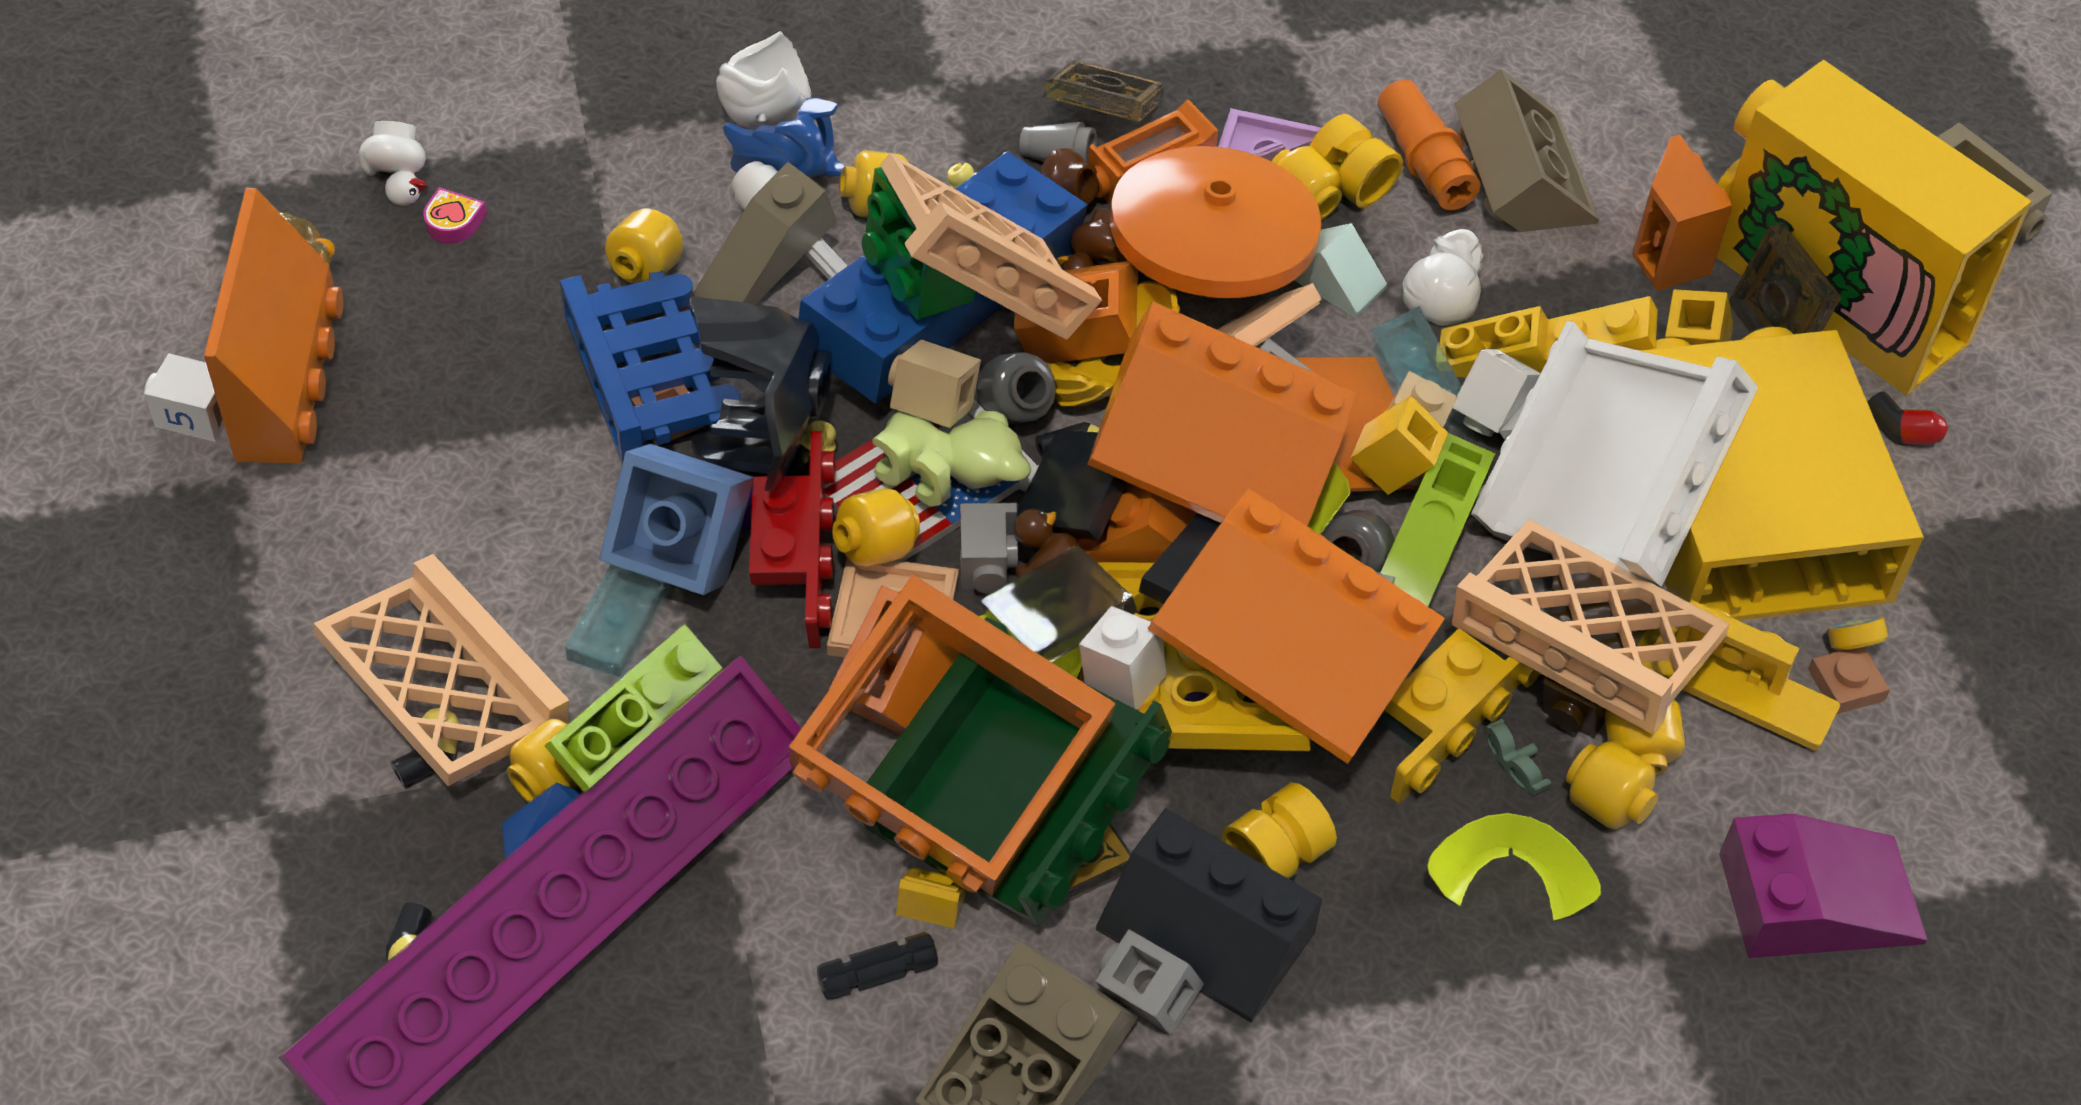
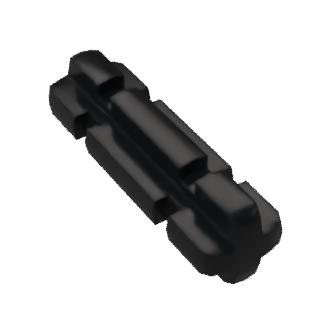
(877, 965)

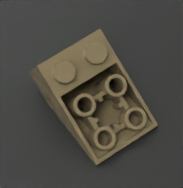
(1030, 1038)

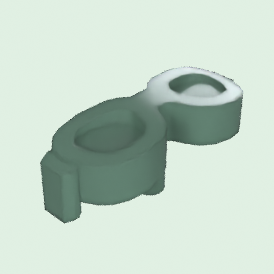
(1515, 762)

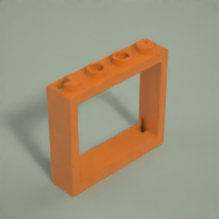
(998, 654)

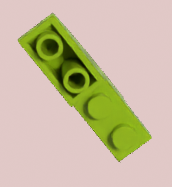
(1437, 517)
(632, 708)

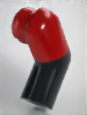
(1907, 425)

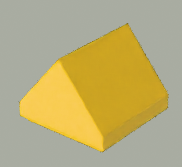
(930, 897)

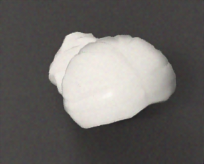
(1446, 280)

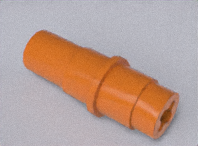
(1429, 146)

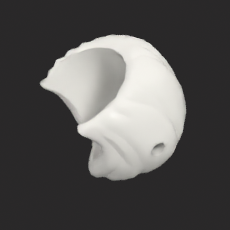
(763, 83)

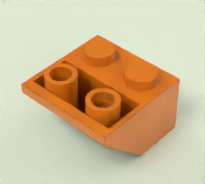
(1681, 219)
(1103, 331)
(1138, 528)
(905, 676)

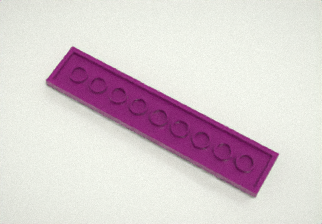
(550, 900)

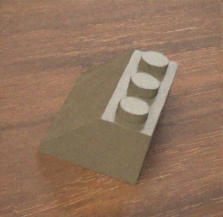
(1523, 157)

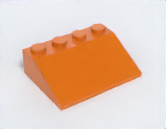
(271, 336)
(1217, 416)
(1296, 624)

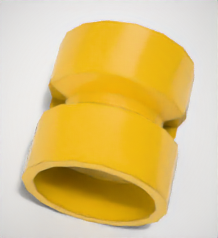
(1365, 163)
(1284, 831)

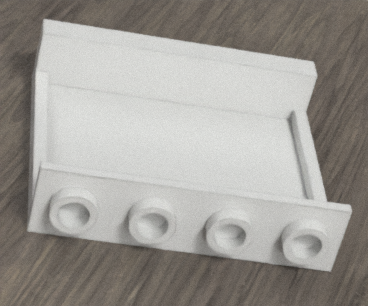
(1616, 451)

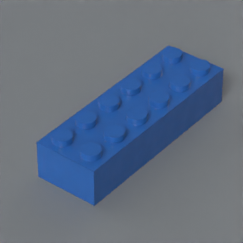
(870, 327)

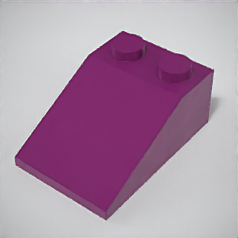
(1817, 887)

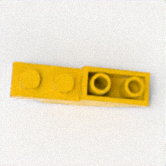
(1530, 334)

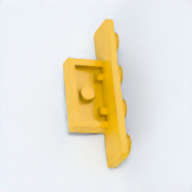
(1751, 680)
(1448, 701)

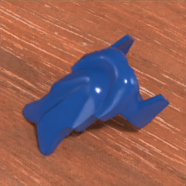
(791, 141)

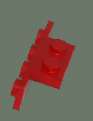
(790, 535)

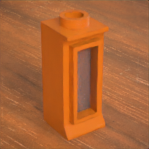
(1175, 130)

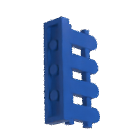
(628, 343)

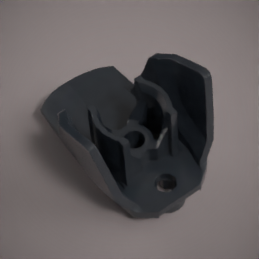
(779, 359)

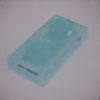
(1412, 347)
(615, 620)

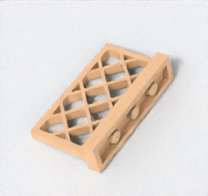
(988, 252)
(476, 637)
(1566, 649)

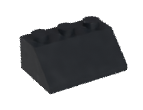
(1213, 910)

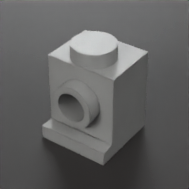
(987, 545)
(1168, 993)

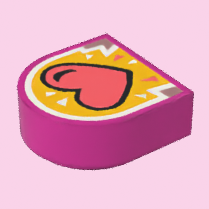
(453, 216)

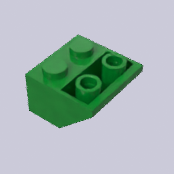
(910, 280)

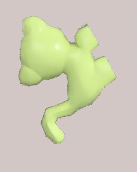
(971, 453)

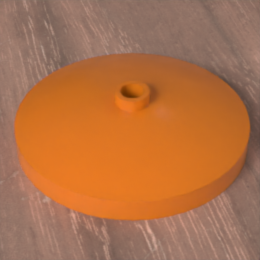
(1215, 222)

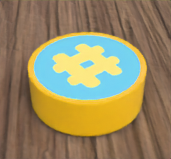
(1857, 633)

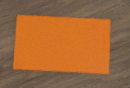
(1370, 401)

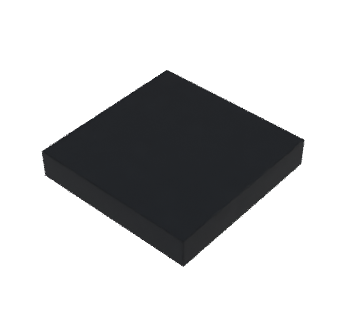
(1073, 489)

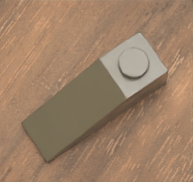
(768, 238)

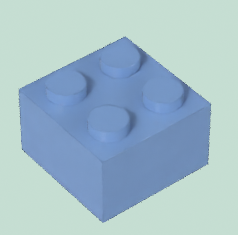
(676, 518)

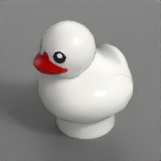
(397, 152)

